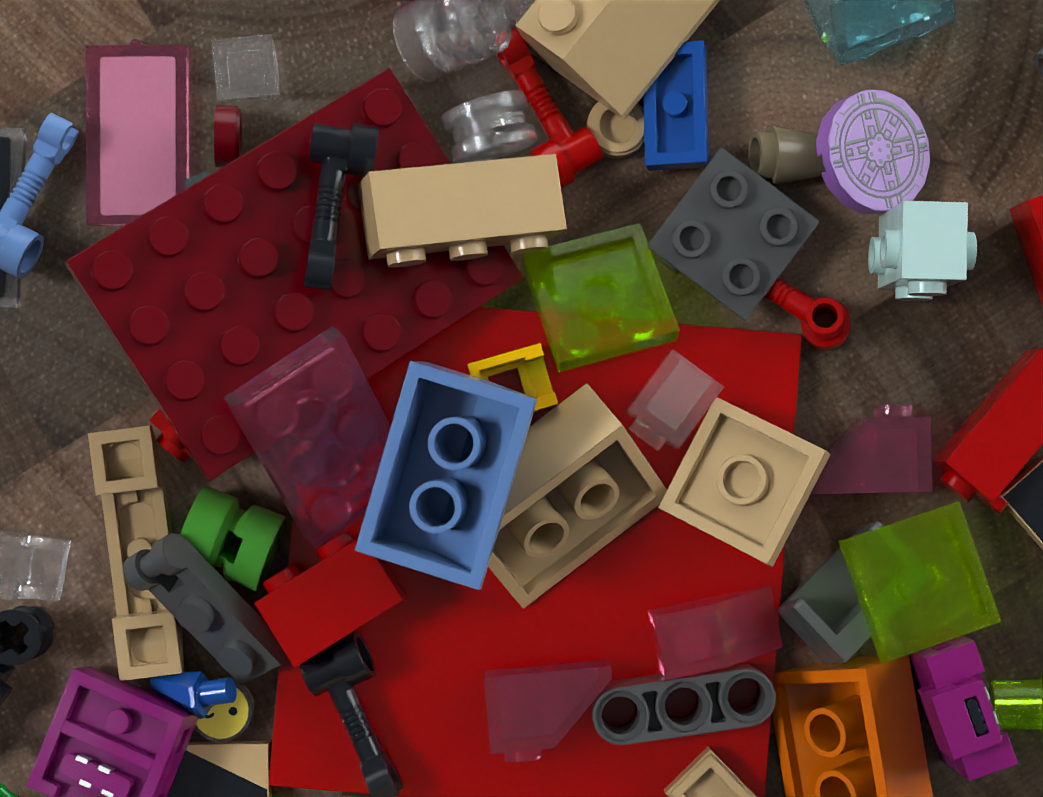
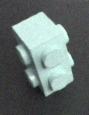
(922, 249)

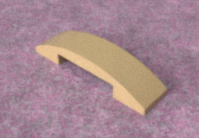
(135, 517)

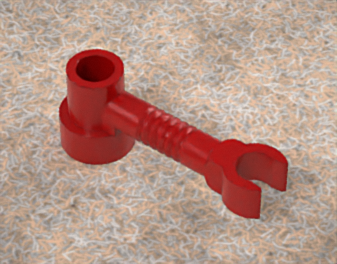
(572, 149)
(806, 311)

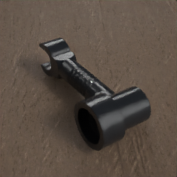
(340, 153)
(337, 673)

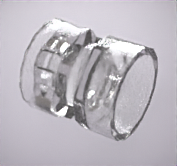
(447, 34)

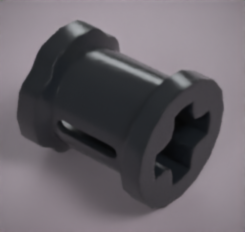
(36, 641)

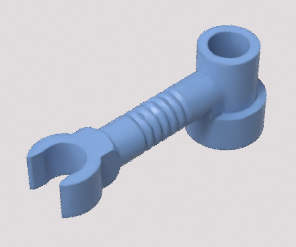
(18, 244)

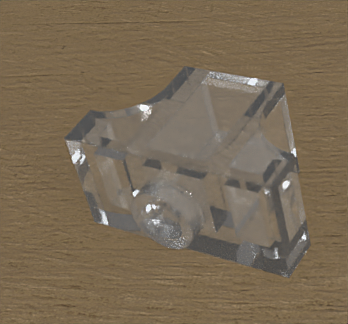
(32, 565)

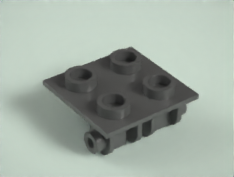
(732, 234)

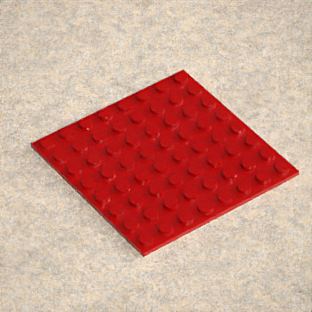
(444, 635)

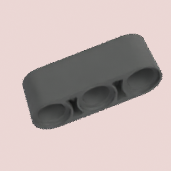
(710, 714)

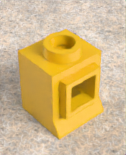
(531, 369)

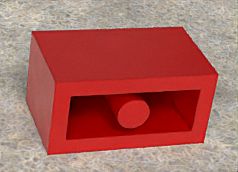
(328, 599)

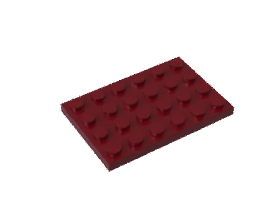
(217, 275)

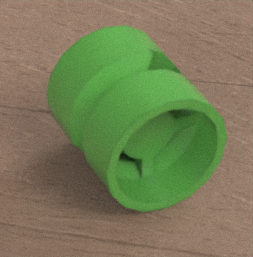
(211, 528)

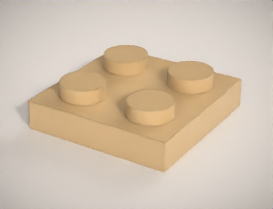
(744, 481)

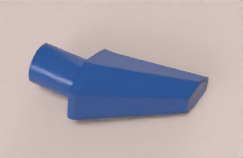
(194, 691)

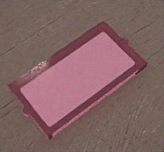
(135, 129)

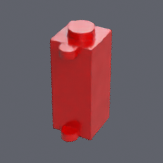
(997, 436)

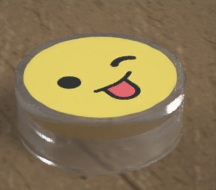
(230, 719)

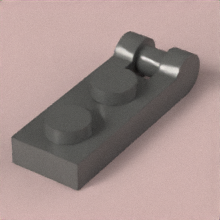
(205, 606)

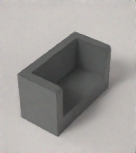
(828, 610)

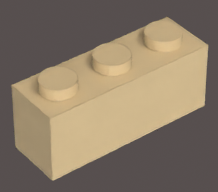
(461, 209)

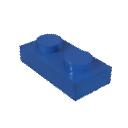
(678, 112)

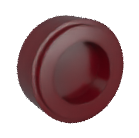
(227, 134)

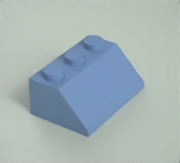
(446, 473)

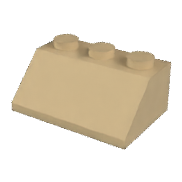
(611, 45)
(570, 495)

